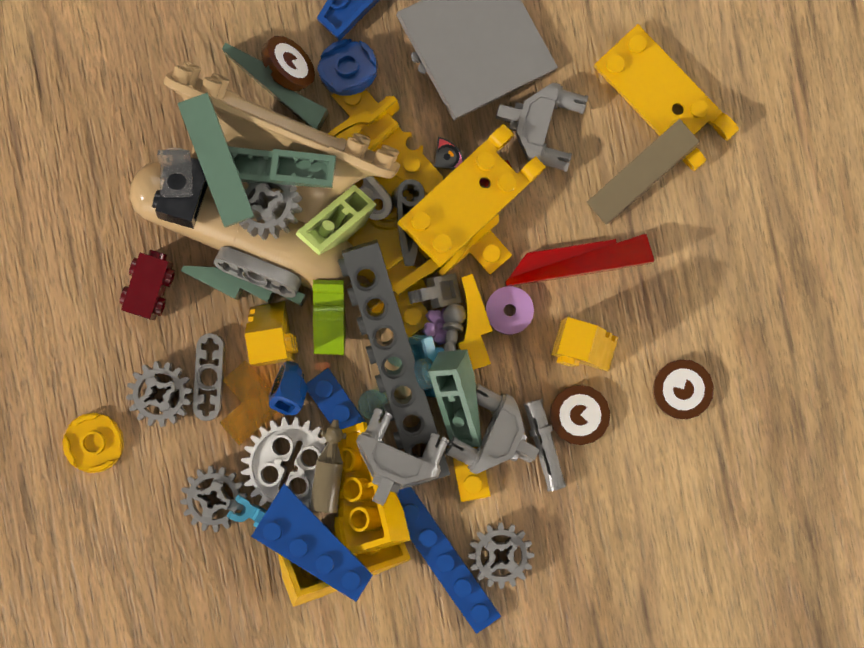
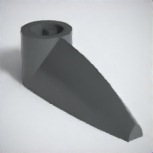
(408, 246)

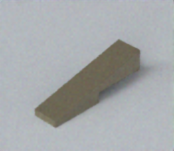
(643, 171)

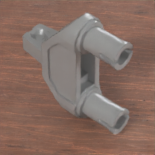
(533, 119)
(502, 439)
(395, 468)

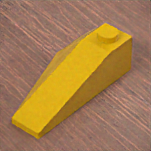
(360, 521)
(306, 587)

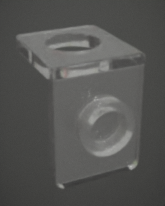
(175, 161)

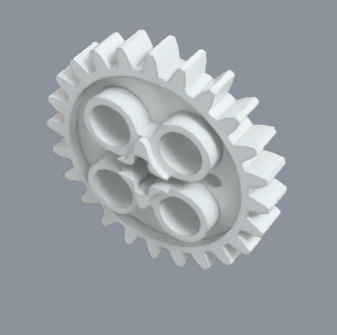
(264, 455)

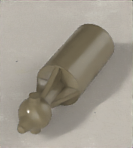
(328, 472)

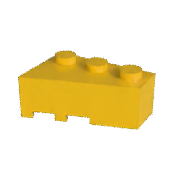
(269, 335)
(583, 344)

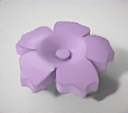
(435, 326)

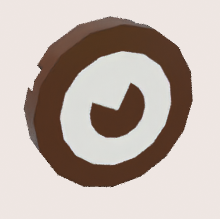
(288, 62)
(683, 389)
(580, 415)

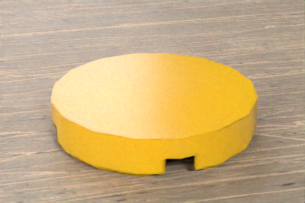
(93, 442)

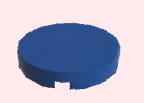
(347, 67)

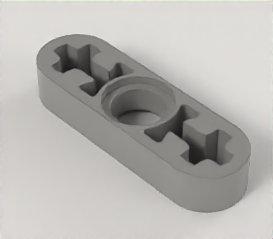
(257, 272)
(198, 384)

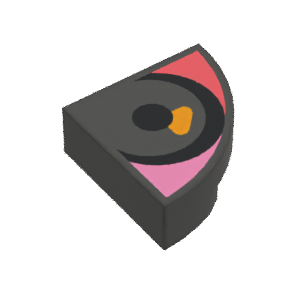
(447, 155)

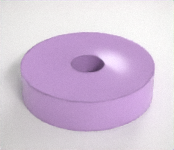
(523, 310)

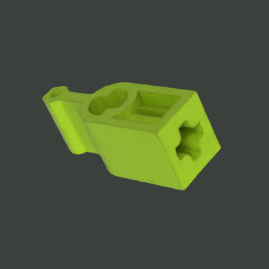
(329, 317)

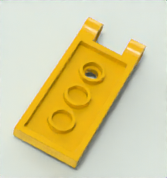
(656, 83)
(459, 204)

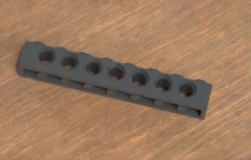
(370, 257)

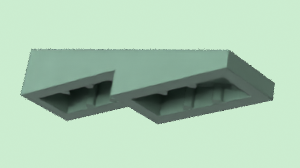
(305, 109)
(216, 159)
(284, 167)

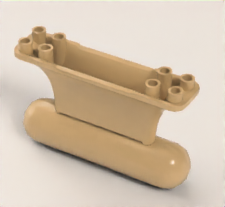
(263, 129)

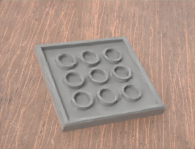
(476, 49)

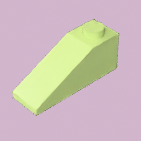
(337, 221)

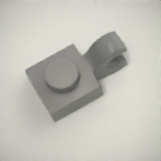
(440, 291)

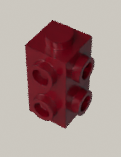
(147, 286)

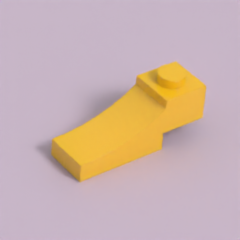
(477, 324)

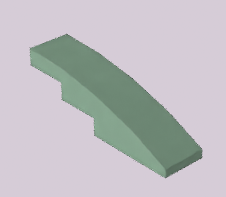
(234, 286)

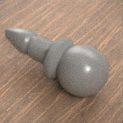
(454, 318)

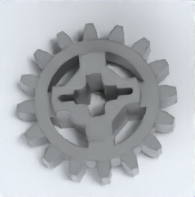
(273, 207)
(153, 381)
(209, 511)
(510, 564)

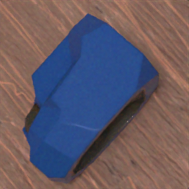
(288, 389)

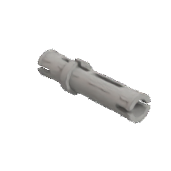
(543, 440)

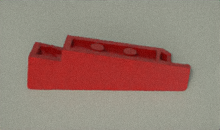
(581, 260)

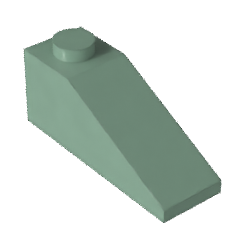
(457, 395)

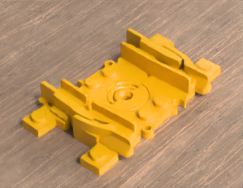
(376, 123)

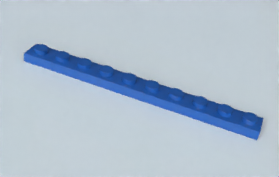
(421, 525)

